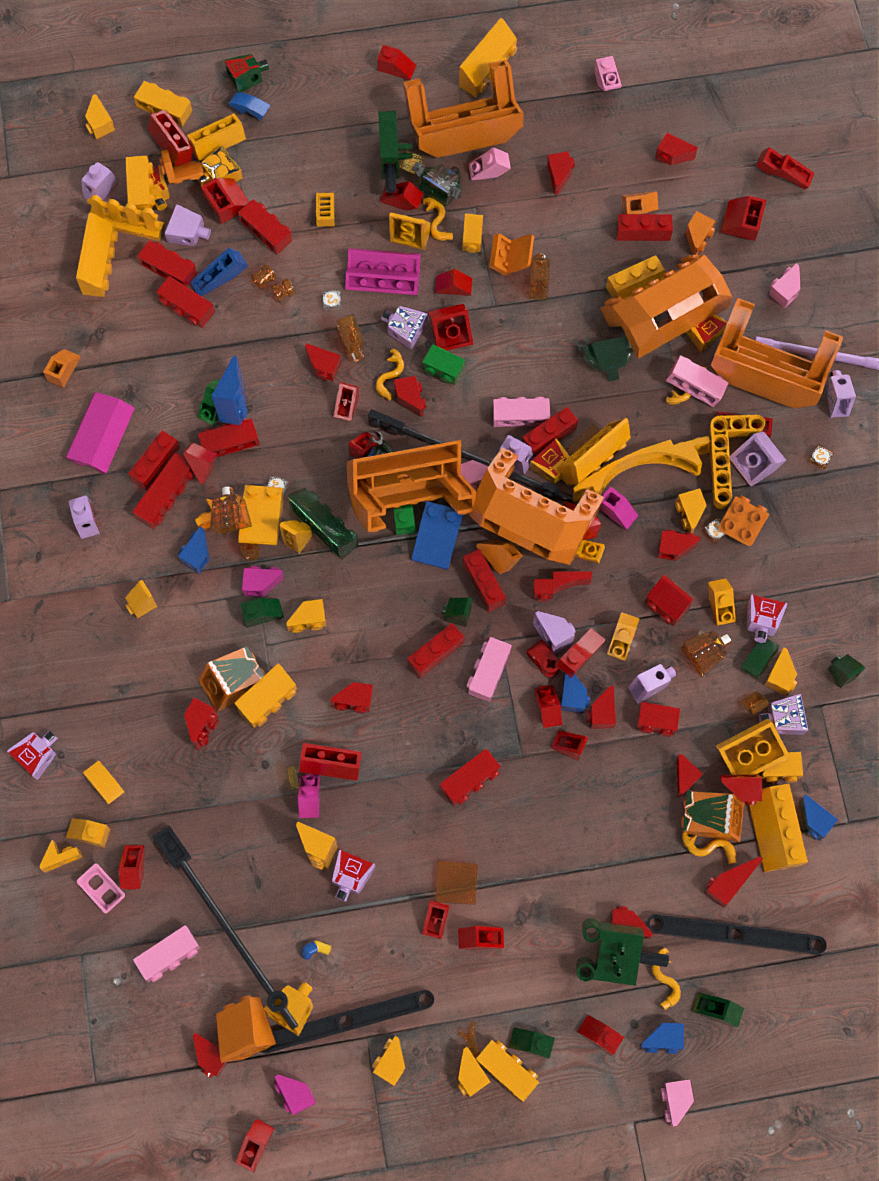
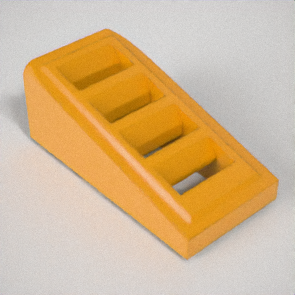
(325, 220)

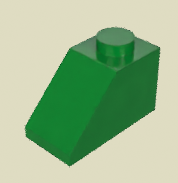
(404, 519)

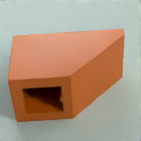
(640, 202)
(698, 231)
(61, 367)
(500, 554)

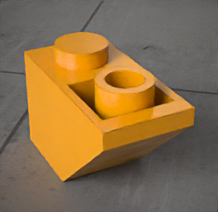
(691, 507)
(722, 601)
(308, 616)
(623, 636)
(787, 770)
(392, 1063)

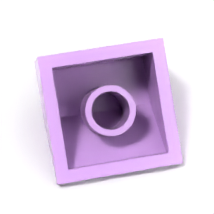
(757, 458)
(554, 631)

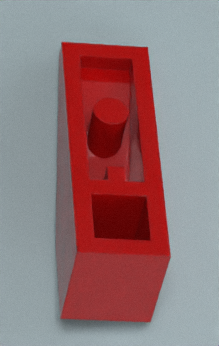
(728, 883)

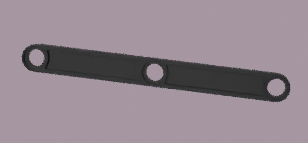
(749, 935)
(360, 1018)

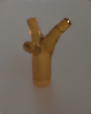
(470, 1038)

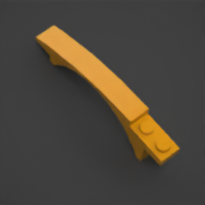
(681, 455)

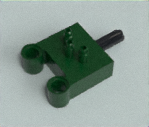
(389, 149)
(617, 953)

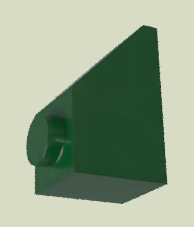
(457, 610)
(261, 611)
(845, 669)
(718, 1009)
(531, 1043)

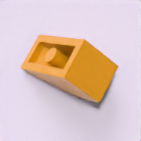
(98, 119)
(472, 233)
(140, 600)
(782, 674)
(88, 832)
(471, 1074)

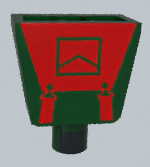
(245, 71)

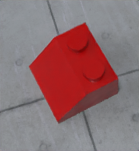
(451, 327)
(668, 601)

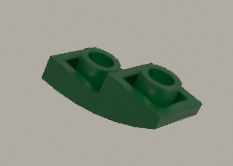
(759, 657)

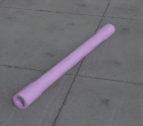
(867, 362)

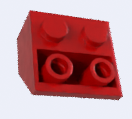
(224, 198)
(744, 217)
(200, 721)

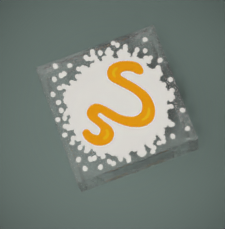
(332, 300)
(278, 482)

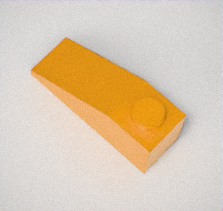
(295, 534)

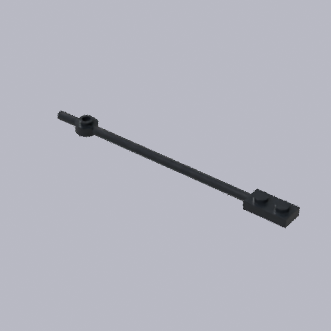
(398, 427)
(178, 857)

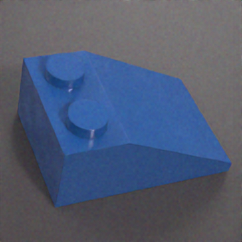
(230, 395)
(437, 536)

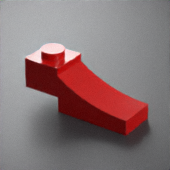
(785, 167)
(545, 588)
(580, 653)

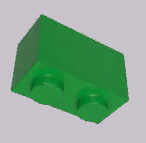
(443, 365)

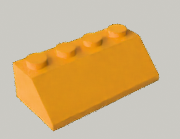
(495, 46)
(96, 256)
(596, 451)
(778, 829)

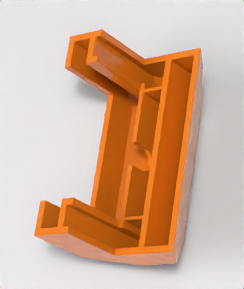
(467, 124)
(676, 293)
(768, 369)
(407, 479)
(530, 517)

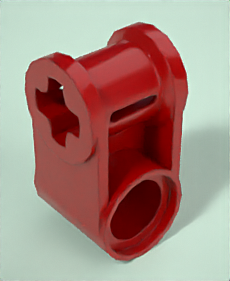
(541, 656)

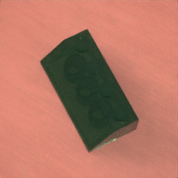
(323, 522)

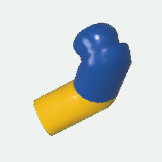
(313, 947)

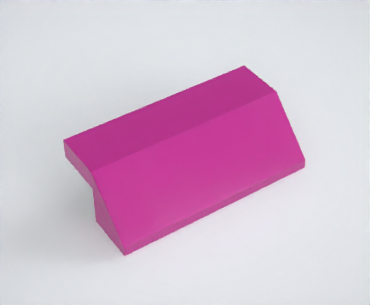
(383, 271)
(100, 432)

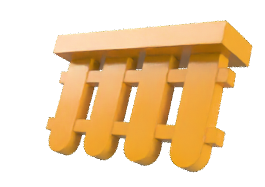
(130, 220)

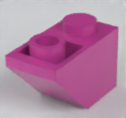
(618, 508)
(260, 581)
(309, 796)
(296, 1094)

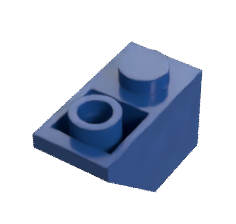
(196, 553)
(665, 1037)

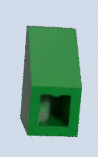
(207, 409)

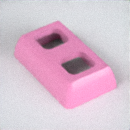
(96, 895)

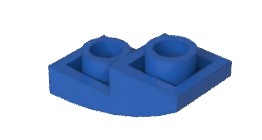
(244, 102)

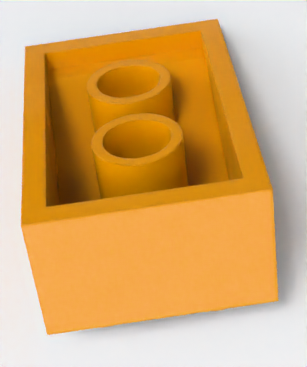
(409, 231)
(265, 513)

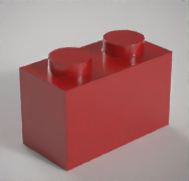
(658, 719)

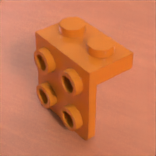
(176, 175)
(511, 255)
(743, 520)

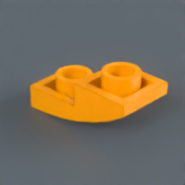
(590, 551)
(103, 782)

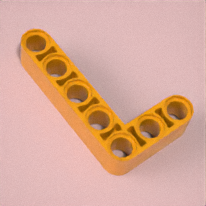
(723, 453)

